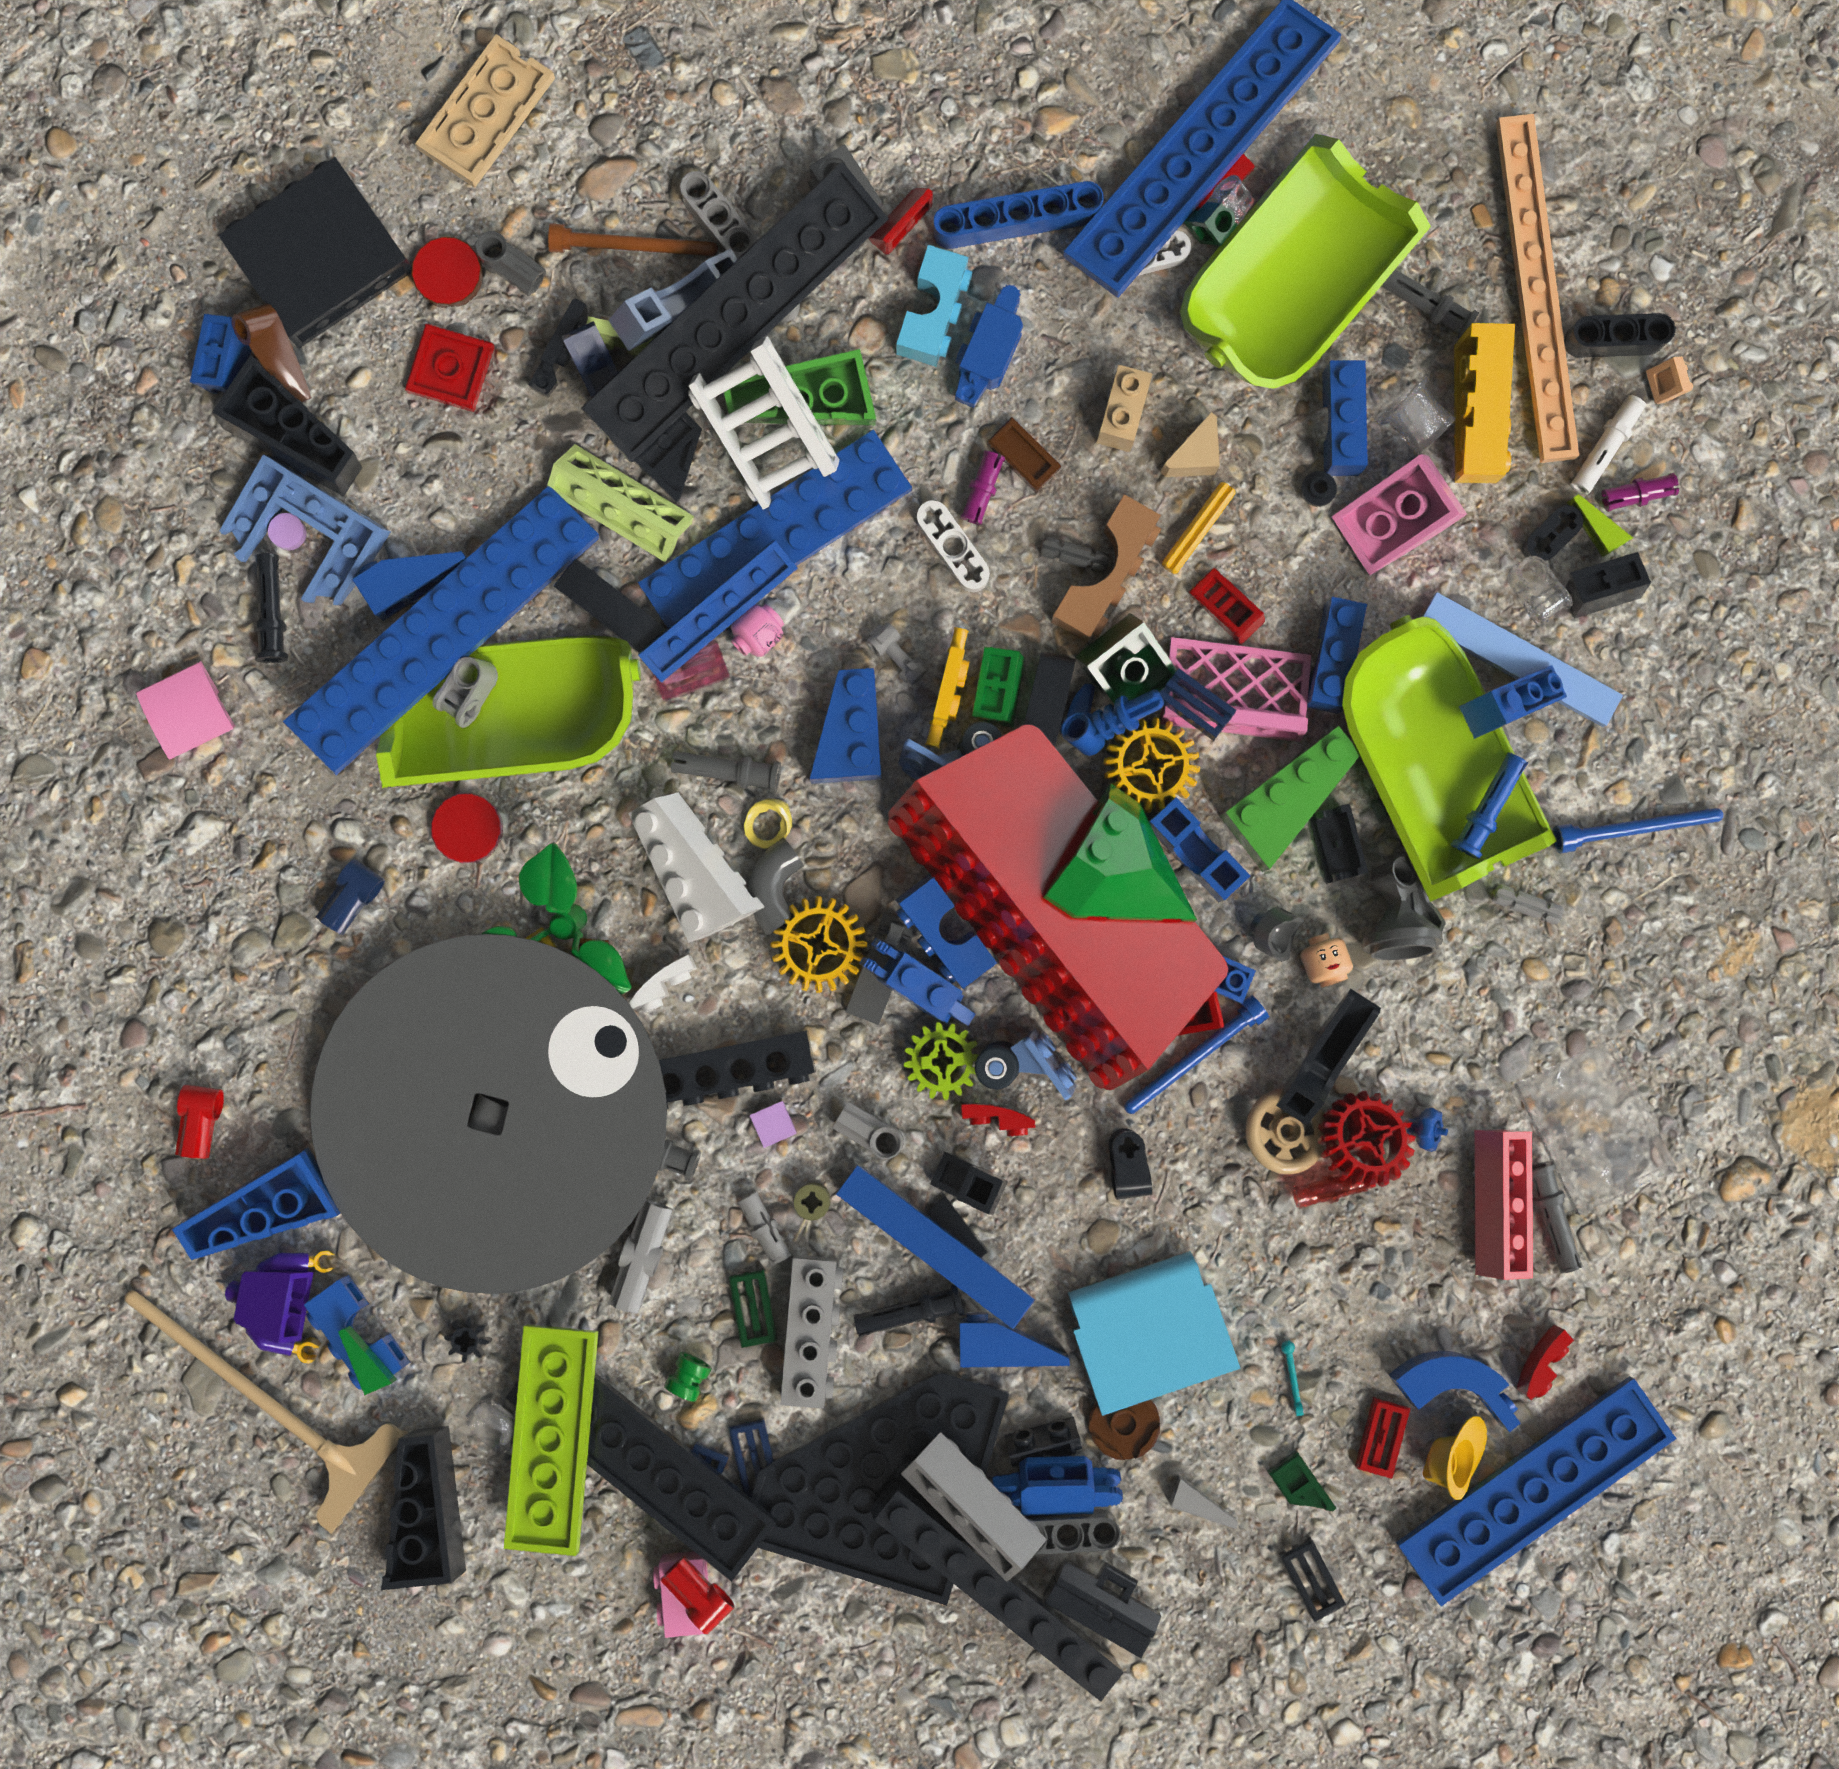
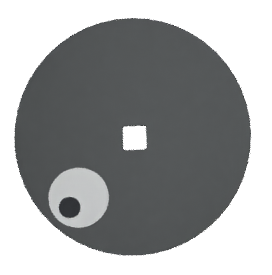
(576, 1133)

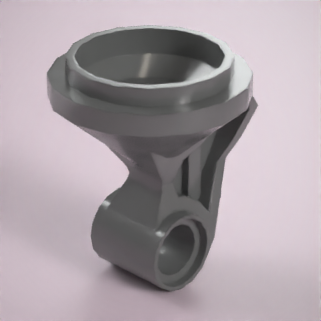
(1411, 923)

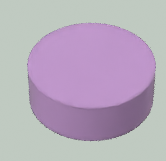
(287, 531)

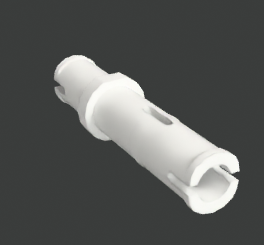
(1615, 432)

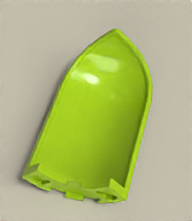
(1299, 267)
(550, 711)
(1424, 759)

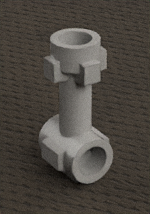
(884, 640)

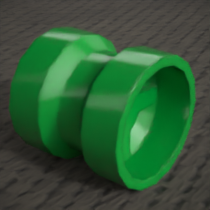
(687, 1377)

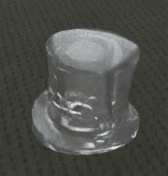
(1417, 416)

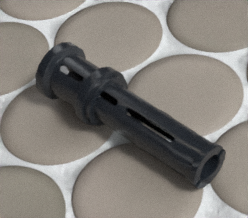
(269, 626)
(926, 1308)

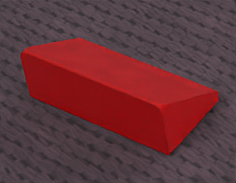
(902, 219)

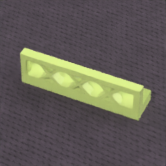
(615, 505)

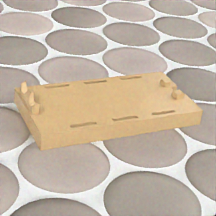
(486, 113)

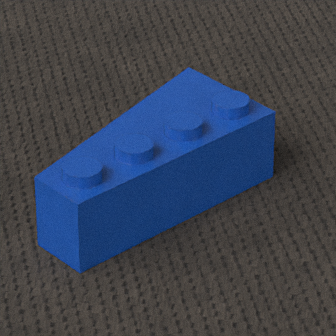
(269, 1204)

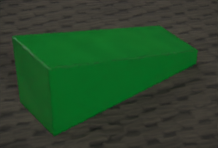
(367, 1366)

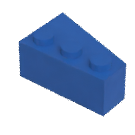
(850, 731)

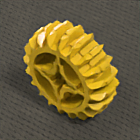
(1148, 749)
(789, 934)

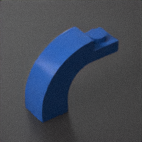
(1439, 1371)

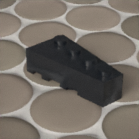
(279, 424)
(425, 1515)

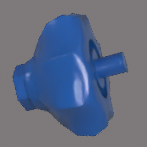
(1428, 1129)

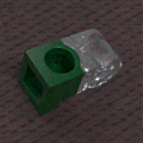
(1221, 212)

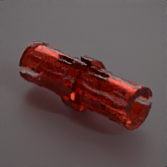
(1324, 1190)

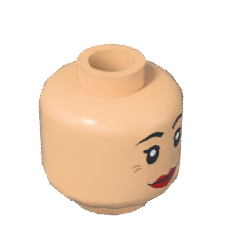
(1326, 960)

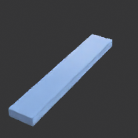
(1521, 658)

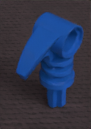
(1090, 731)

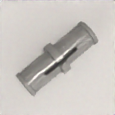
(764, 1228)

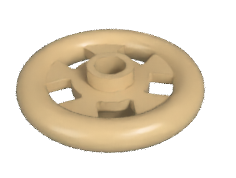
(1258, 1136)

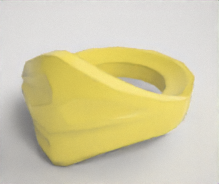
(763, 806)

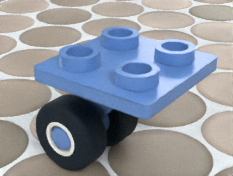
(919, 761)
(1002, 1062)

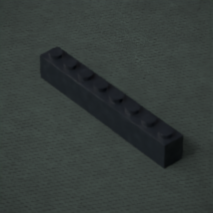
(1007, 1601)

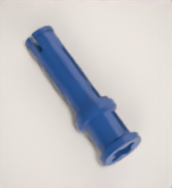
(1482, 820)

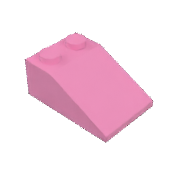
(1399, 514)

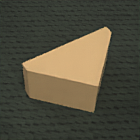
(1197, 454)

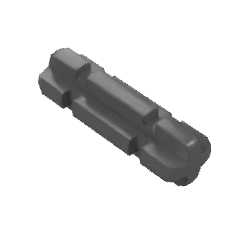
(1075, 554)

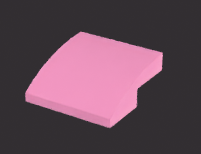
(184, 710)

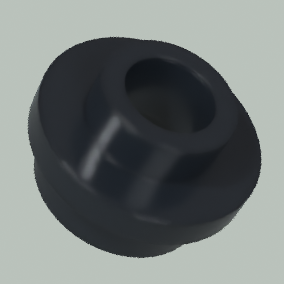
(1314, 498)

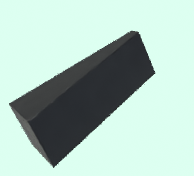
(952, 1221)

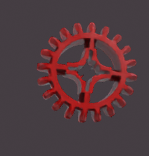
(1373, 1166)

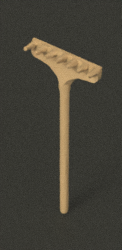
(348, 1467)

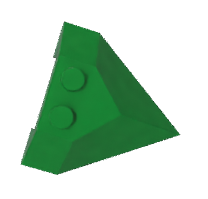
(1119, 869)

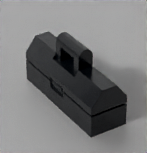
(1111, 1615)

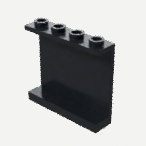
(315, 252)

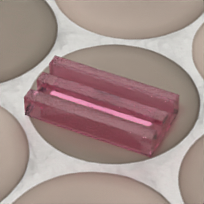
(699, 684)

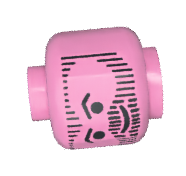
(757, 631)

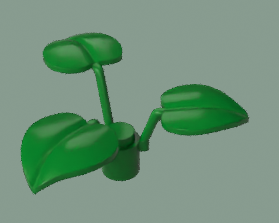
(551, 882)

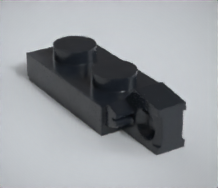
(556, 352)

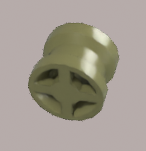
(817, 1200)

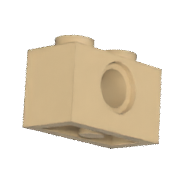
(1124, 408)

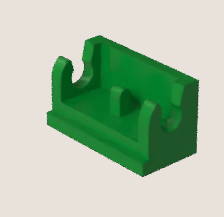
(999, 686)

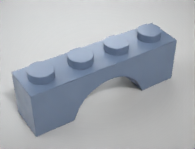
(650, 311)

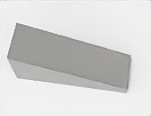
(1193, 1501)

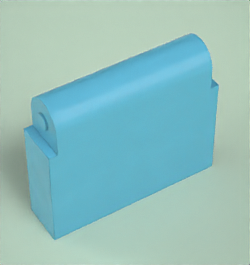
(1150, 1333)

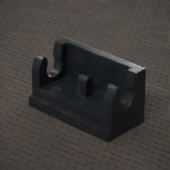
(1607, 584)
(1338, 844)

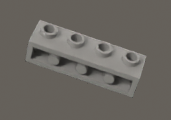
(809, 1331)
(974, 1506)

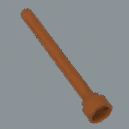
(564, 239)

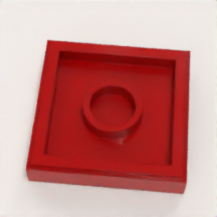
(449, 367)

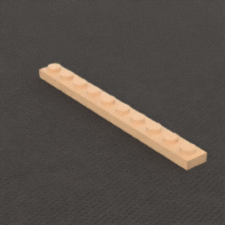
(1537, 288)

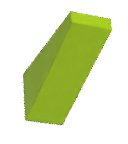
(1600, 529)

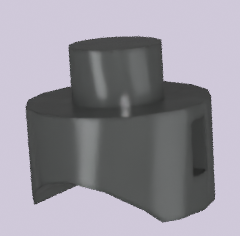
(1275, 932)

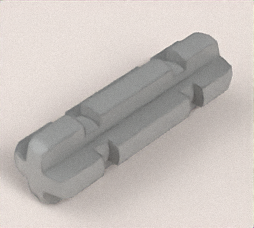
(1528, 904)

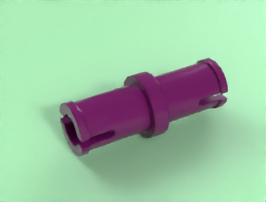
(982, 487)
(1640, 492)

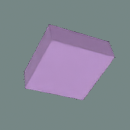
(773, 1124)

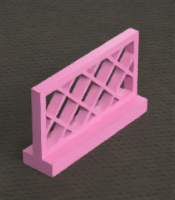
(1247, 720)

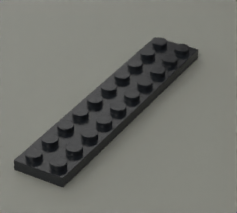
(735, 311)

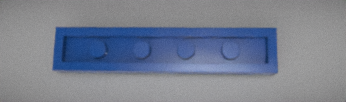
(717, 610)

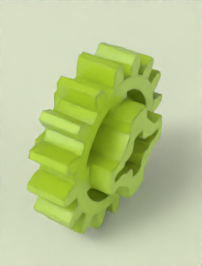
(925, 1062)

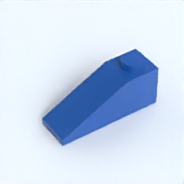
(401, 581)
(995, 1344)

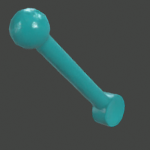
(1288, 1348)

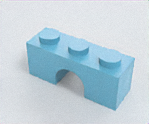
(925, 336)

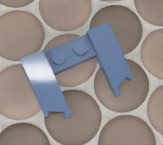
(279, 487)

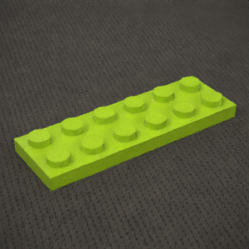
(551, 1440)

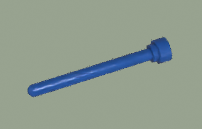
(1571, 837)
(1249, 1014)

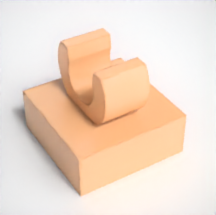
(1669, 380)

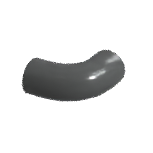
(767, 884)

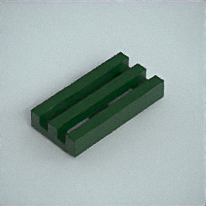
(748, 1278)

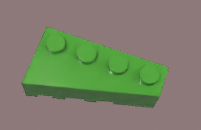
(830, 385)
(1283, 804)

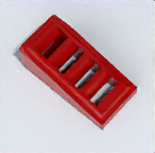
(1241, 633)

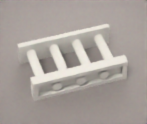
(781, 393)

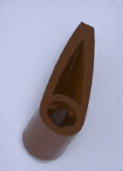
(268, 340)

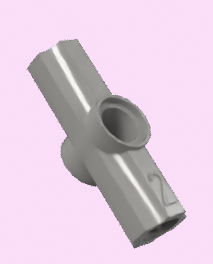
(640, 1256)

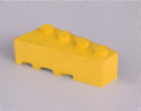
(1483, 402)

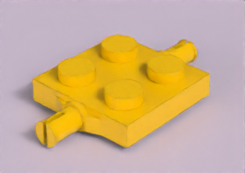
(947, 701)

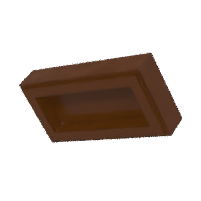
(1024, 454)

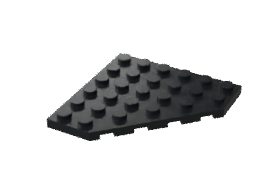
(832, 1481)

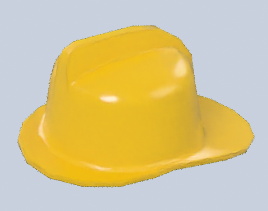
(1455, 1458)

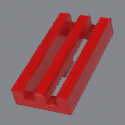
(1368, 1435)

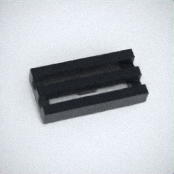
(1298, 1551)

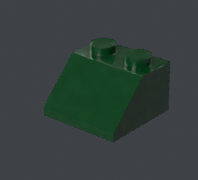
(1126, 661)

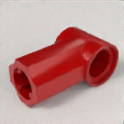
(198, 1112)
(704, 1602)

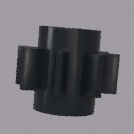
(475, 1332)

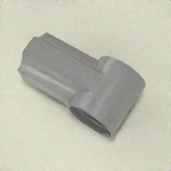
(866, 1129)

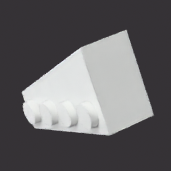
(691, 868)

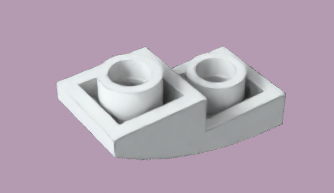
(654, 990)

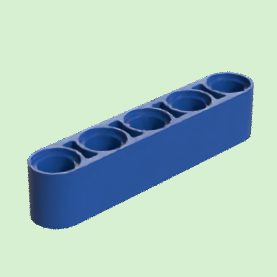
(1005, 227)

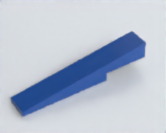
(935, 1246)

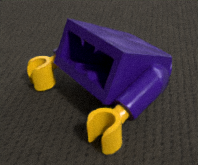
(273, 1302)

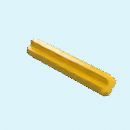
(1198, 527)

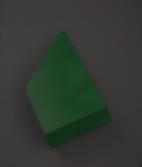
(1299, 1483)

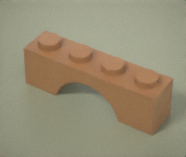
(1128, 531)

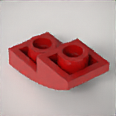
(1008, 1119)
(1536, 1374)

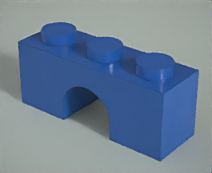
(1347, 417)
(1339, 645)
(1198, 854)
(961, 958)
(335, 1310)

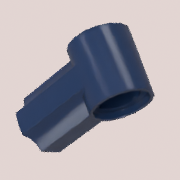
(355, 888)

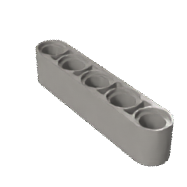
(714, 204)

